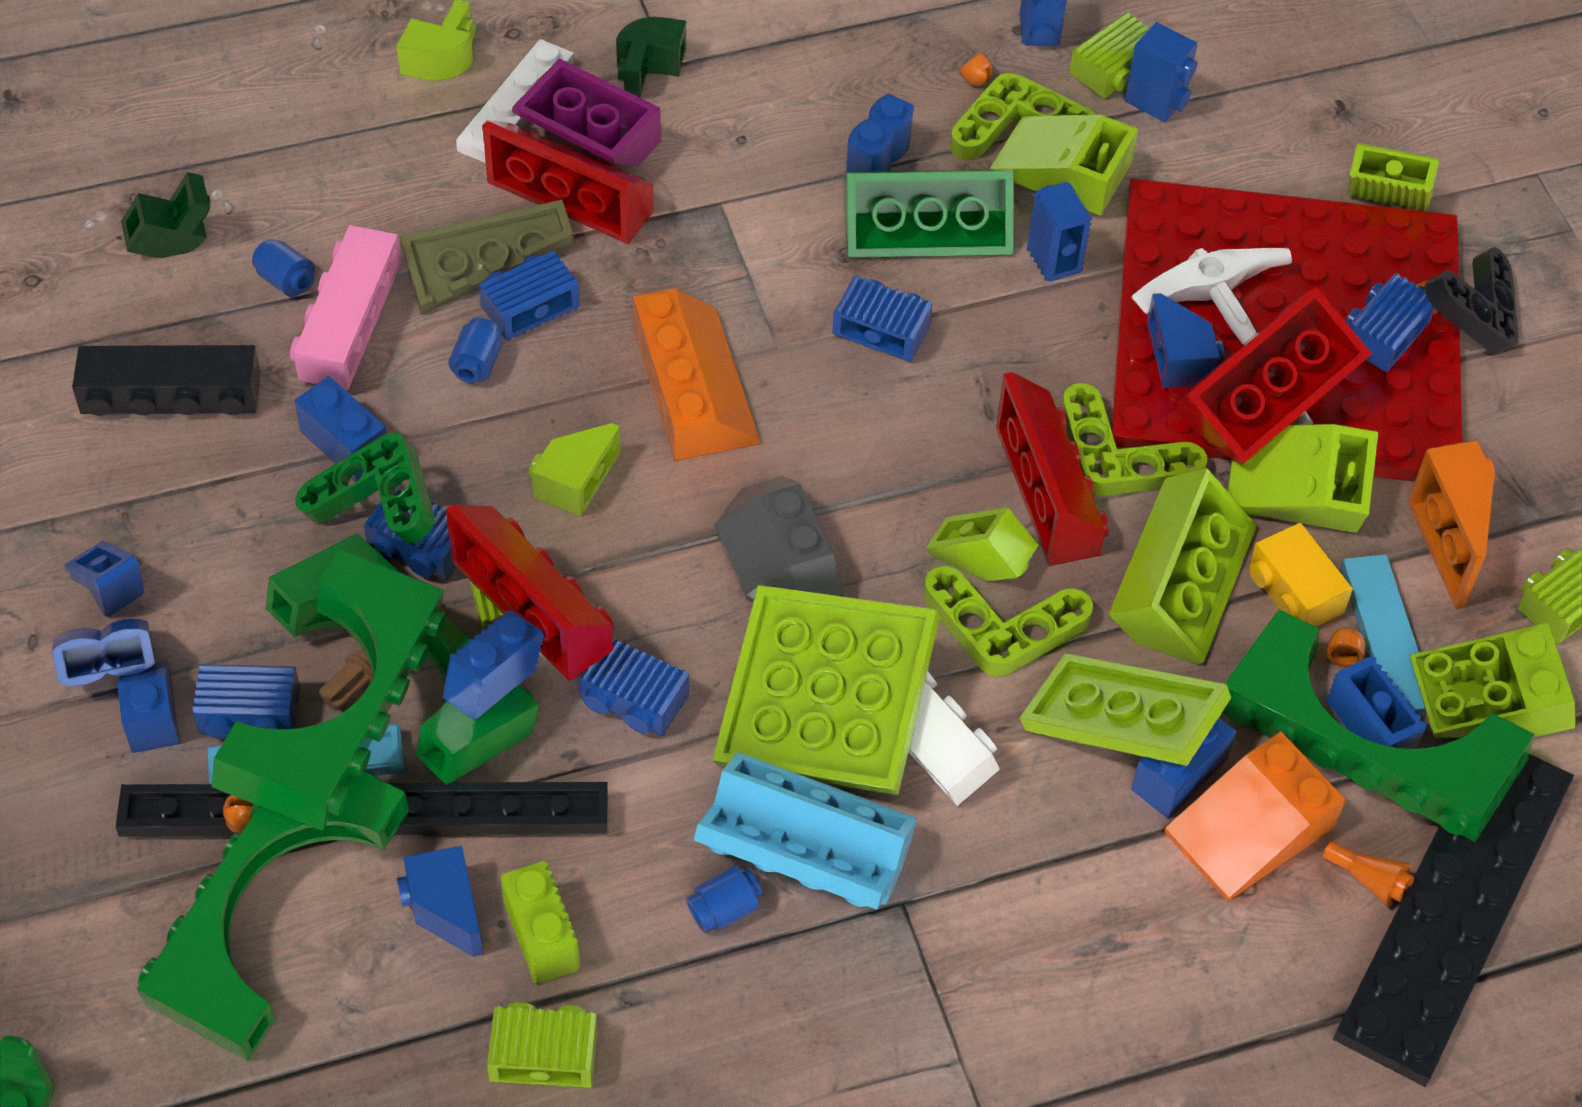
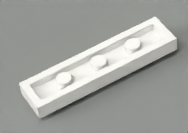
(500, 105)

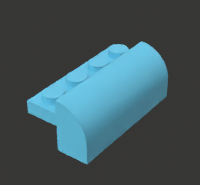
(807, 831)

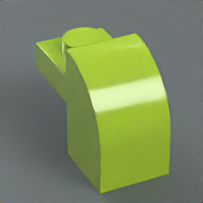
(438, 50)

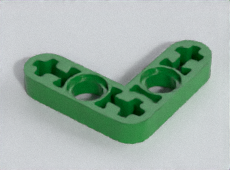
(394, 463)

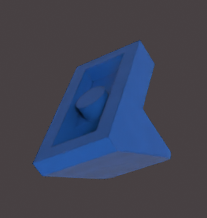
(109, 575)

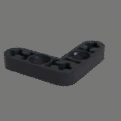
(1483, 311)

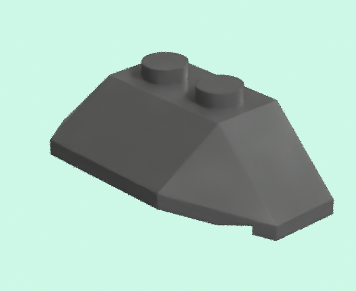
(777, 540)

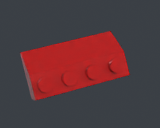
(551, 172)
(1273, 377)
(1049, 472)
(524, 581)

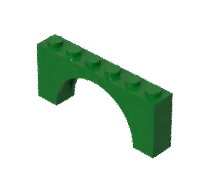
(448, 740)
(309, 768)
(1446, 783)
(195, 971)

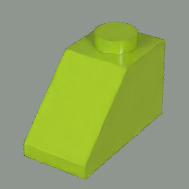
(575, 467)
(984, 544)

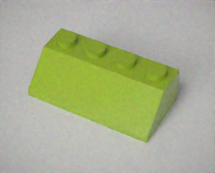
(1184, 567)

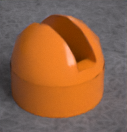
(977, 70)
(1346, 647)
(236, 813)

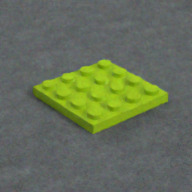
(829, 687)

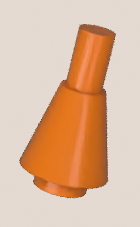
(1381, 876)

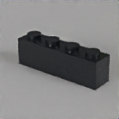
(167, 379)

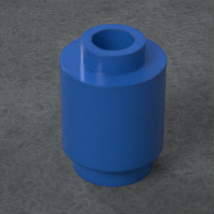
(283, 267)
(476, 350)
(724, 899)

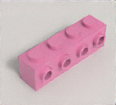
(346, 306)

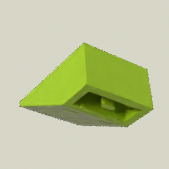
(1074, 149)
(1310, 477)
(1503, 674)

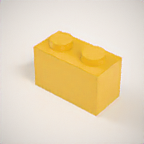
(1299, 576)

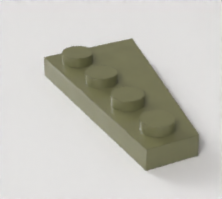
(461, 255)

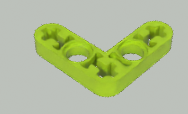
(1020, 101)
(1118, 462)
(994, 632)

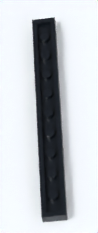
(432, 807)

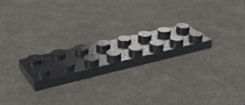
(1448, 929)

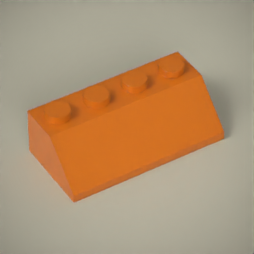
(692, 375)

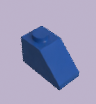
(1181, 343)
(148, 708)
(442, 897)

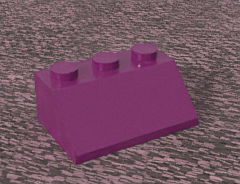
(592, 114)

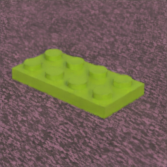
(1126, 708)

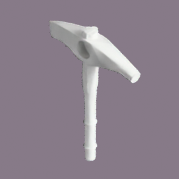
(1214, 277)

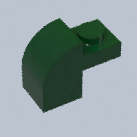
(651, 47)
(170, 226)

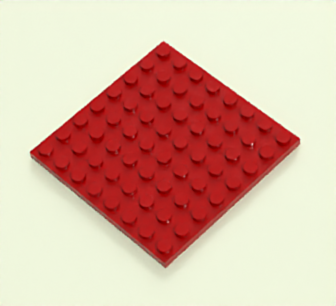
(1332, 247)

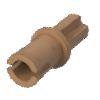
(347, 680)

